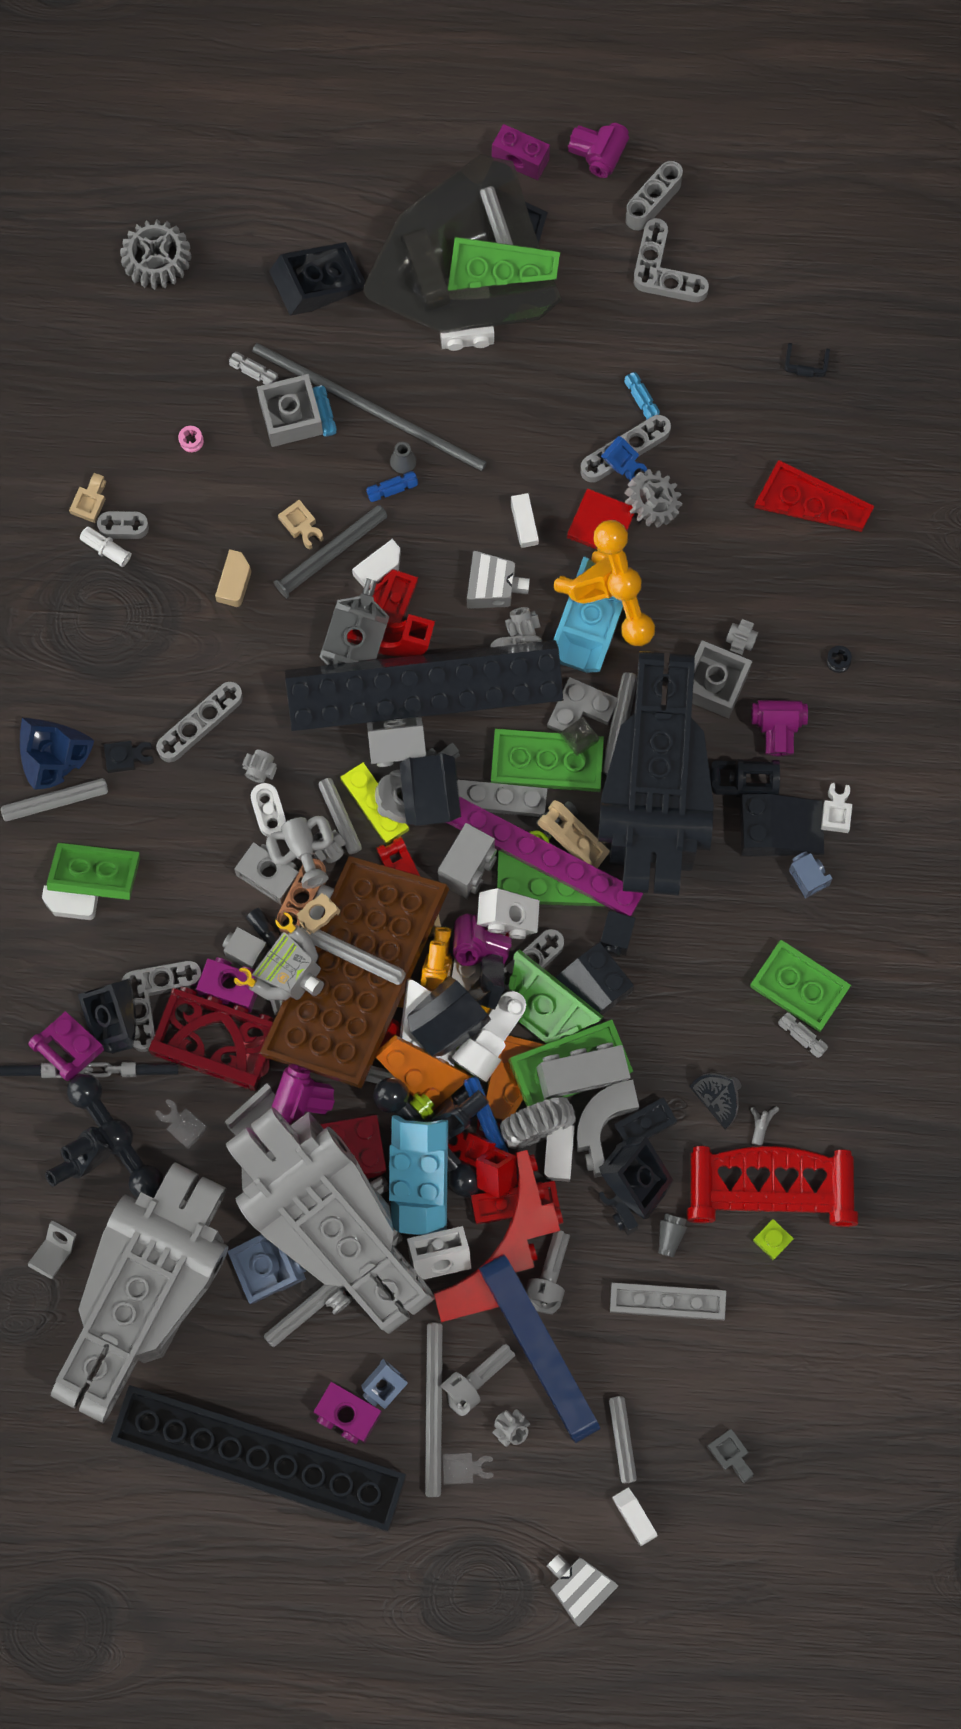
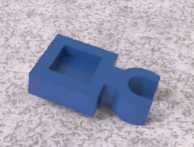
(622, 458)

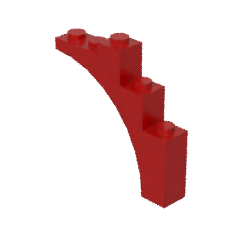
(528, 1221)

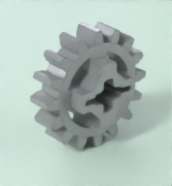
(653, 498)

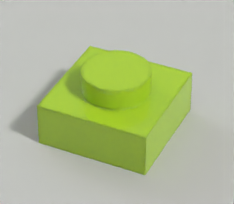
(773, 1239)

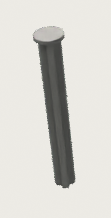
(330, 551)

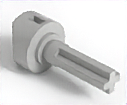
(545, 1288)
(464, 1389)

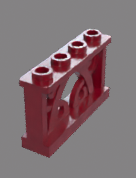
(176, 1049)

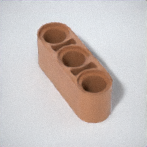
(290, 905)

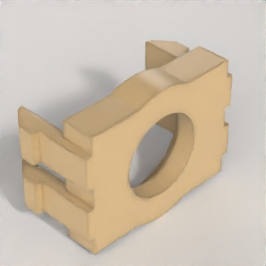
(311, 924)

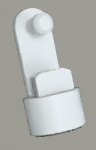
(481, 1052)

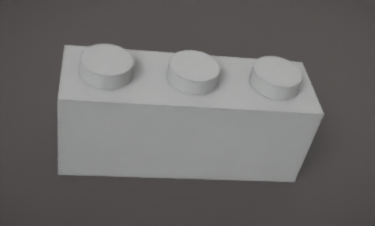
(582, 1071)

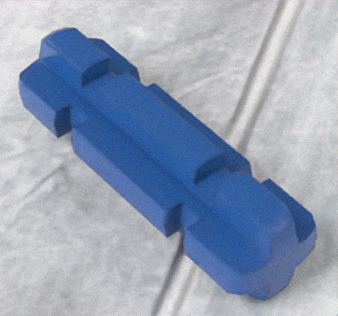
(392, 486)

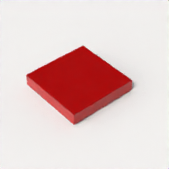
(594, 510)

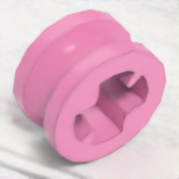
(191, 447)

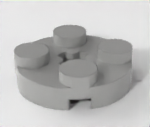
(386, 797)

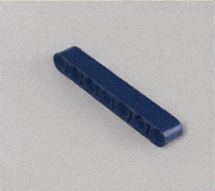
(539, 1348)

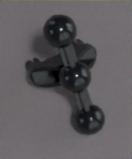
(392, 1097)
(97, 1144)

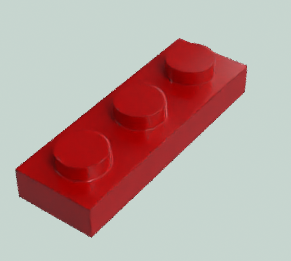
(493, 1208)

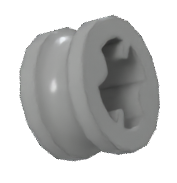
(339, 1301)

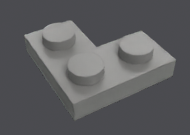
(581, 700)

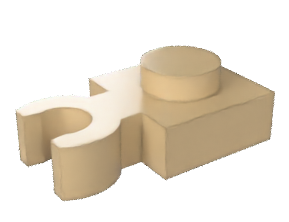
(300, 521)

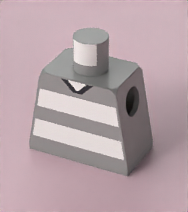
(493, 582)
(579, 1587)

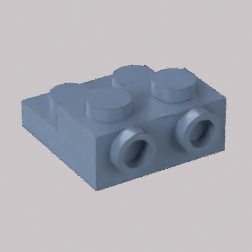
(264, 1268)

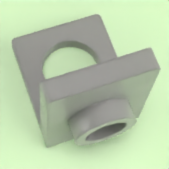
(53, 1251)

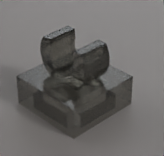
(580, 736)

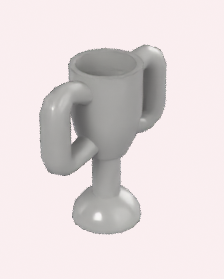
(301, 845)

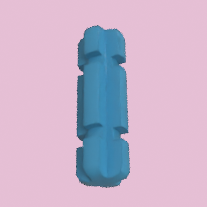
(641, 395)
(324, 408)

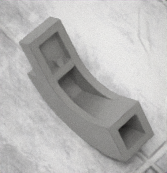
(604, 1106)

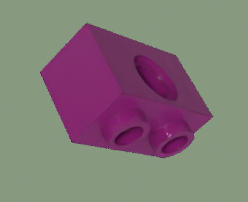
(525, 151)
(212, 984)
(337, 1398)

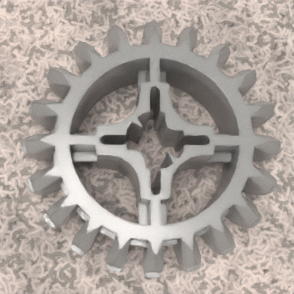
(154, 240)
(537, 1122)

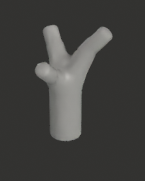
(761, 1124)

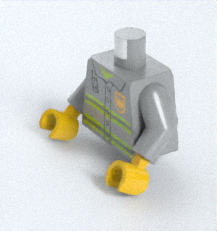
(287, 967)

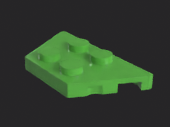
(550, 1006)

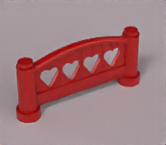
(712, 1194)

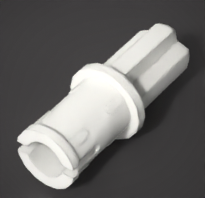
(105, 546)

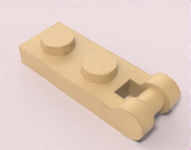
(573, 835)

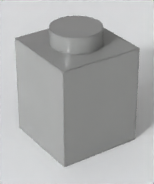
(244, 948)

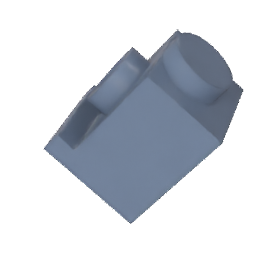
(809, 874)
(385, 1395)

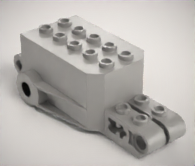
(325, 1214)
(142, 1286)

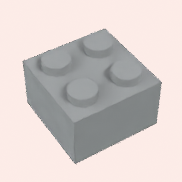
(290, 410)
(718, 678)
(395, 740)
(467, 861)

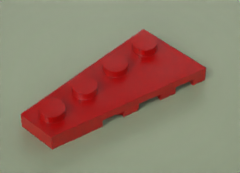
(808, 498)

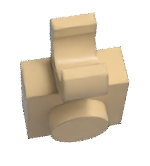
(88, 501)

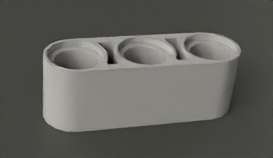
(658, 185)

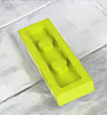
(362, 788)

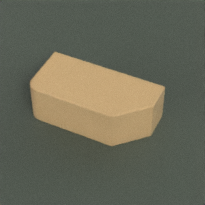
(233, 579)

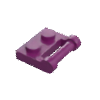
(73, 1040)

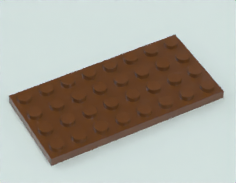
(347, 1021)

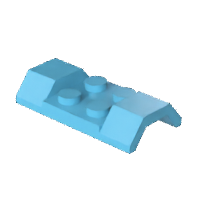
(587, 630)
(418, 1176)

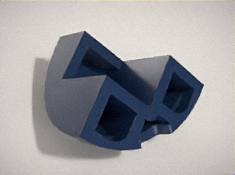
(51, 751)

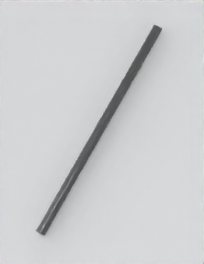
(371, 407)

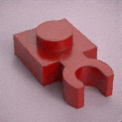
(471, 1147)

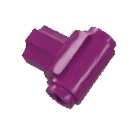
(600, 148)
(779, 723)
(474, 942)
(300, 1094)

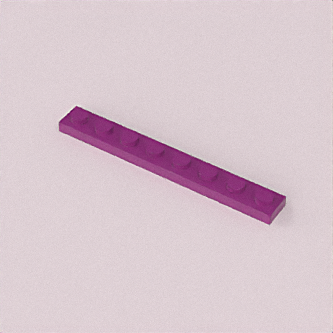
(549, 859)

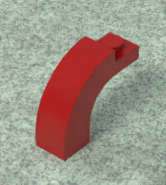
(402, 638)

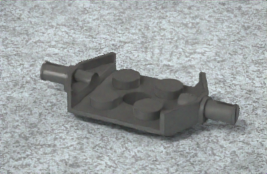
(360, 614)

